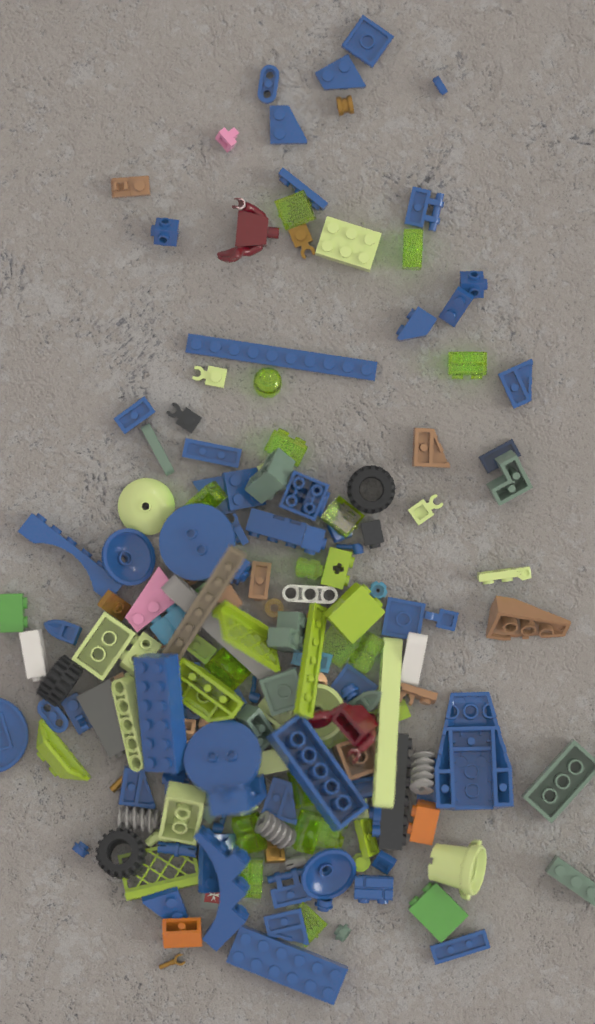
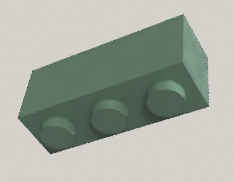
(572, 879)

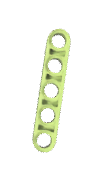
(128, 716)

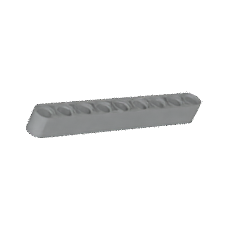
(184, 596)

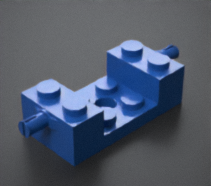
(237, 798)

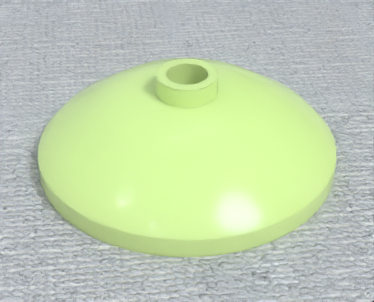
(145, 491)
(326, 699)

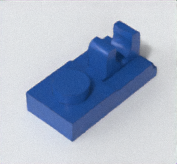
(76, 713)

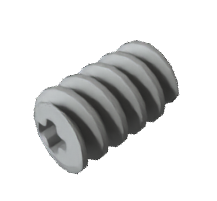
(421, 772)
(137, 819)
(275, 830)

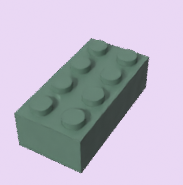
(561, 781)

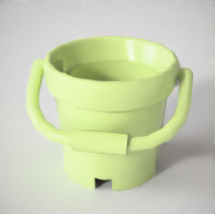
(459, 867)

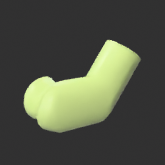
(153, 838)

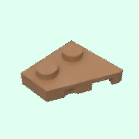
(427, 449)

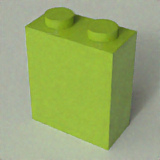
(354, 612)

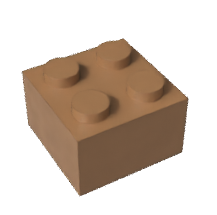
(362, 767)

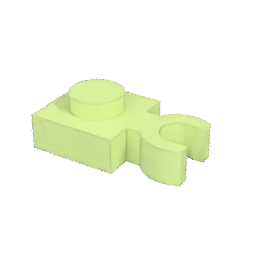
(214, 376)
(423, 510)

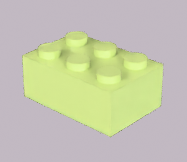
(348, 244)
(104, 646)
(182, 813)

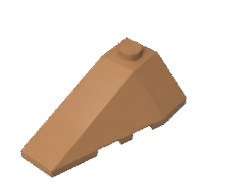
(518, 619)

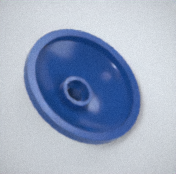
(138, 557)
(328, 874)

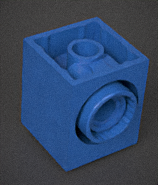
(305, 496)

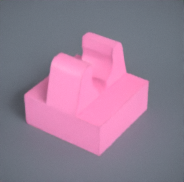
(227, 138)

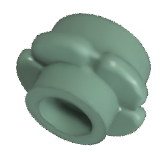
(342, 932)

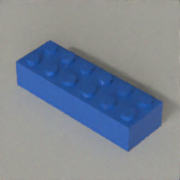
(160, 712)
(317, 772)
(287, 964)

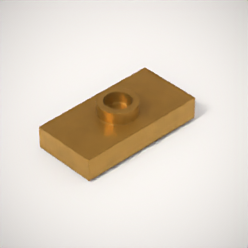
(114, 605)

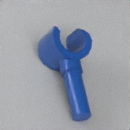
(357, 548)
(253, 696)
(218, 827)

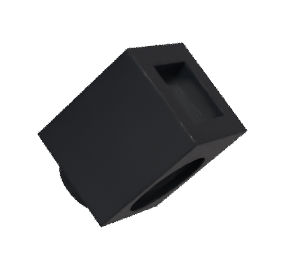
(372, 533)

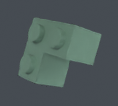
(271, 476)
(511, 482)
(289, 632)
(257, 722)

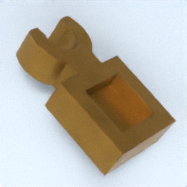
(301, 237)

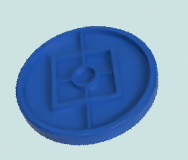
(195, 540)
(13, 734)
(222, 755)

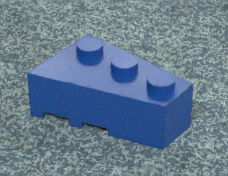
(275, 528)

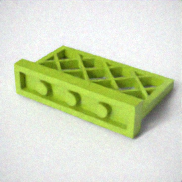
(246, 634)
(181, 882)

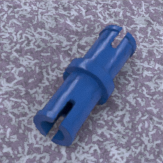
(177, 849)

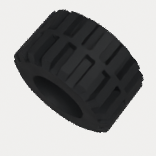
(379, 474)
(60, 680)
(108, 844)

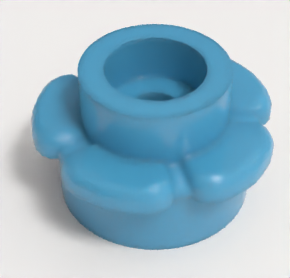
(376, 585)

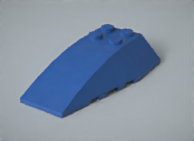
(472, 757)

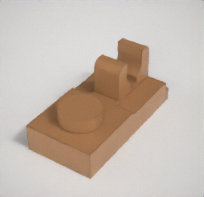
(130, 186)
(259, 581)
(425, 696)

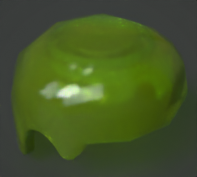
(267, 382)

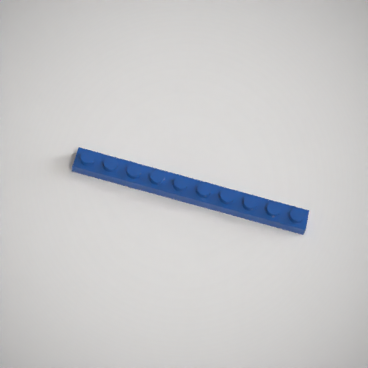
(281, 357)

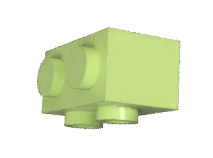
(141, 645)

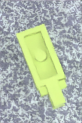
(505, 575)

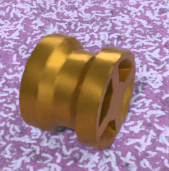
(345, 105)

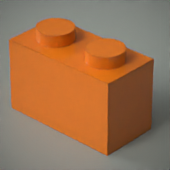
(424, 822)
(182, 932)

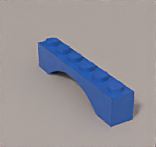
(39, 532)

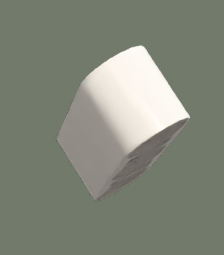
(319, 597)
(413, 658)

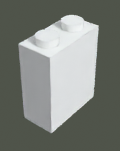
(34, 654)

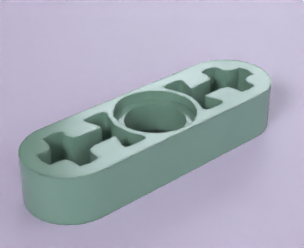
(157, 449)

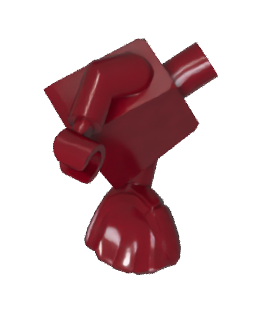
(250, 233)
(353, 722)

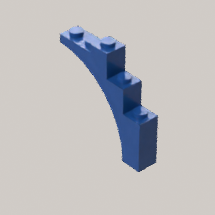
(232, 887)

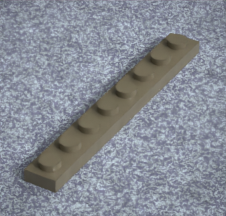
(205, 601)

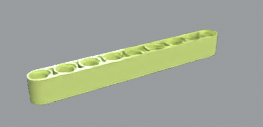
(387, 723)

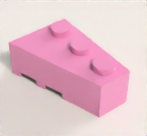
(150, 603)

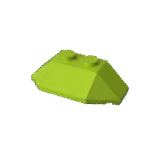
(207, 694)
(58, 755)

